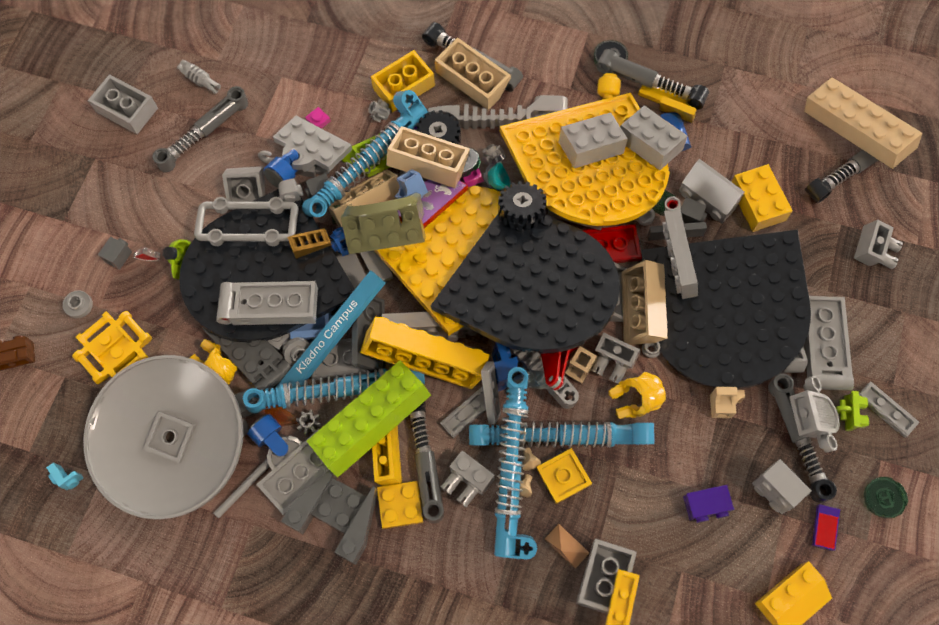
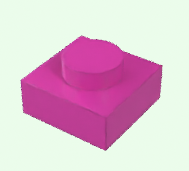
(318, 118)
(474, 179)

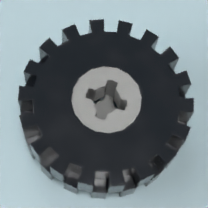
(447, 125)
(525, 214)

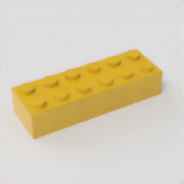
(424, 352)

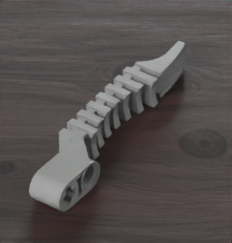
(542, 105)
(532, 362)

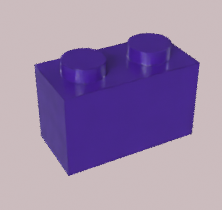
(708, 503)

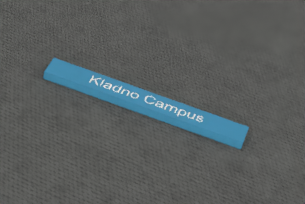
(334, 330)

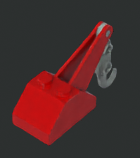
(553, 374)

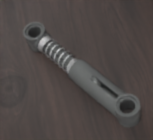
(234, 101)

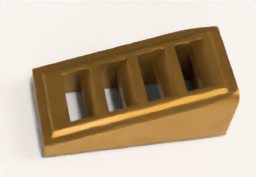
(304, 249)

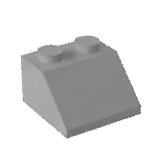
(244, 184)

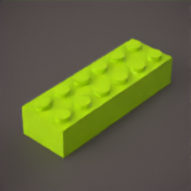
(368, 418)

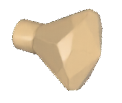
(530, 461)
(526, 486)

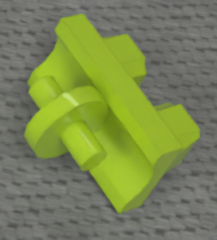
(850, 411)

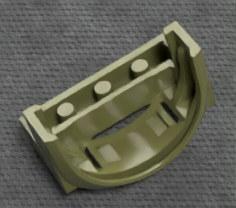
(382, 224)

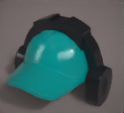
(496, 174)

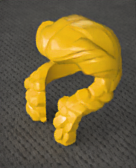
(220, 365)
(648, 386)

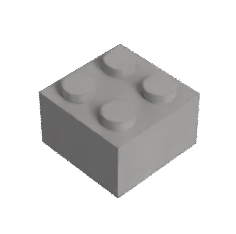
(781, 487)

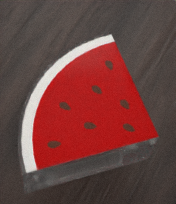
(146, 254)

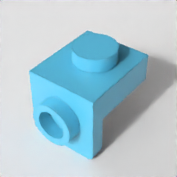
(59, 477)

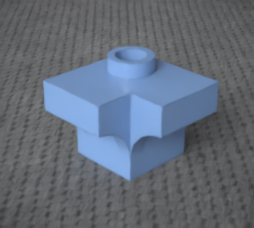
(411, 183)

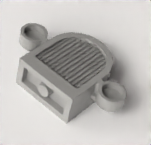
(815, 414)

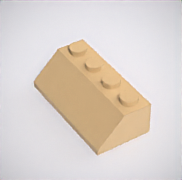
(472, 73)
(428, 155)
(376, 189)
(644, 303)

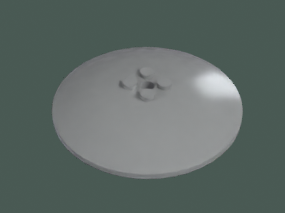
(129, 429)

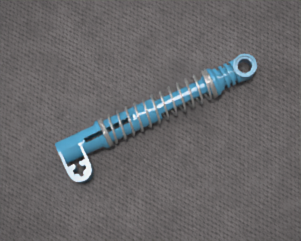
(334, 189)
(341, 387)
(569, 434)
(511, 473)

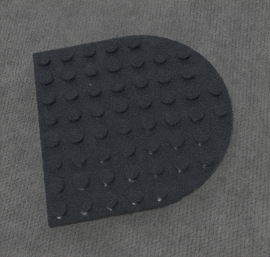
(255, 261)
(533, 287)
(747, 310)

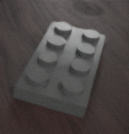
(359, 328)

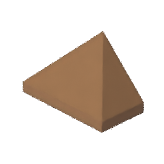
(567, 546)

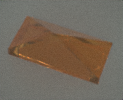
(281, 415)

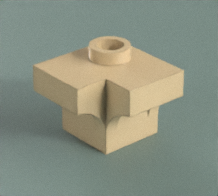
(580, 364)
(724, 401)

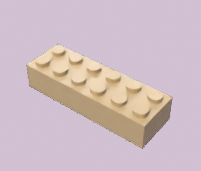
(863, 122)

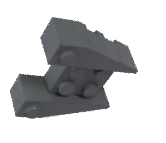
(338, 507)

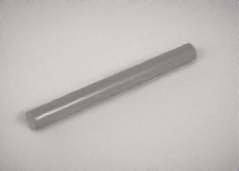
(241, 489)

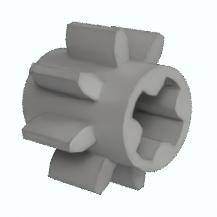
(379, 110)
(491, 152)
(306, 418)

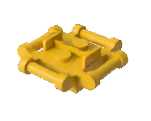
(112, 347)

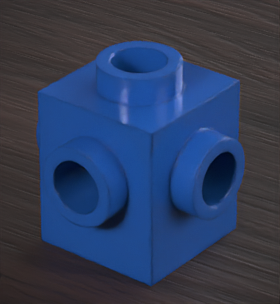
(336, 237)

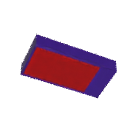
(826, 527)

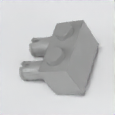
(874, 244)
(617, 350)
(472, 473)

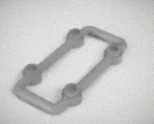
(221, 206)

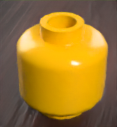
(608, 86)

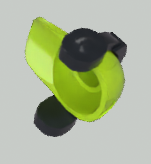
(175, 255)

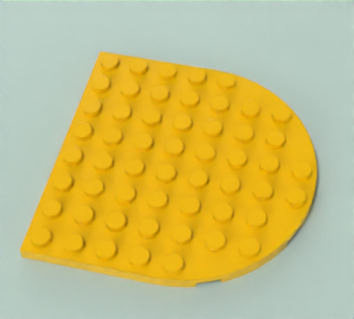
(595, 193)
(449, 239)

